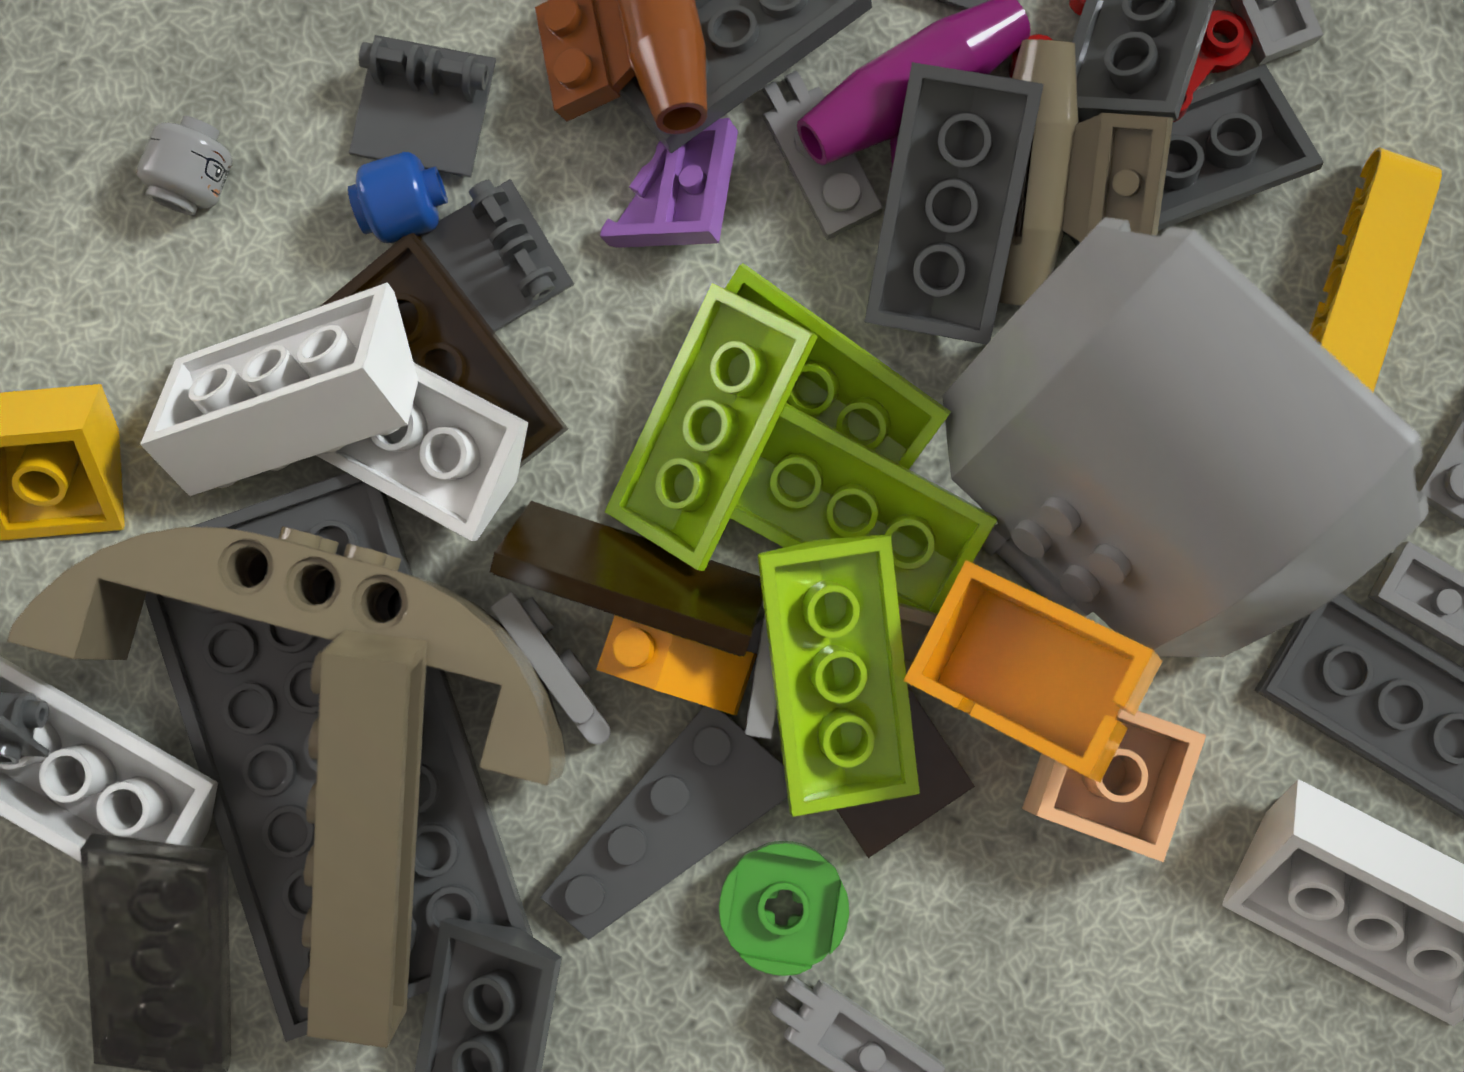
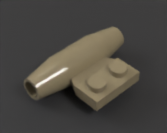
(1078, 170)

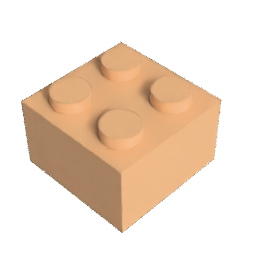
(1138, 794)

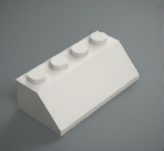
(285, 393)
(98, 779)
(1358, 898)

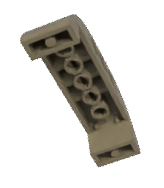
(98, 603)

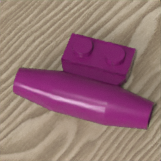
(872, 98)

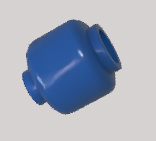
(397, 197)

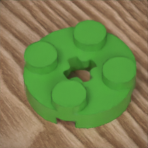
(807, 936)

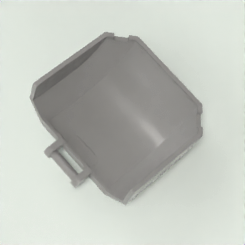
(1177, 449)

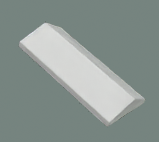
(448, 461)

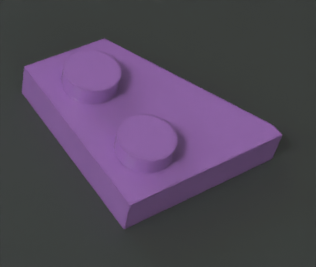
(679, 194)

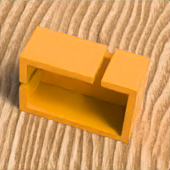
(1033, 670)

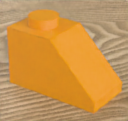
(676, 665)

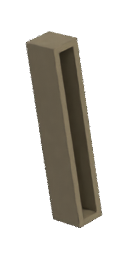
(363, 835)

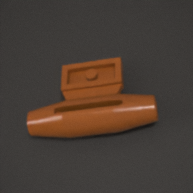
(603, 44)

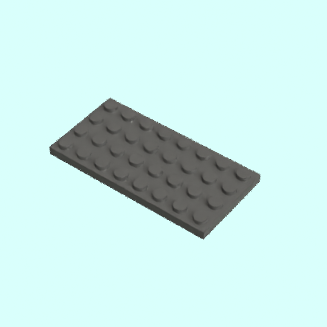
(250, 727)

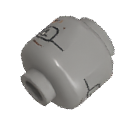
(184, 165)

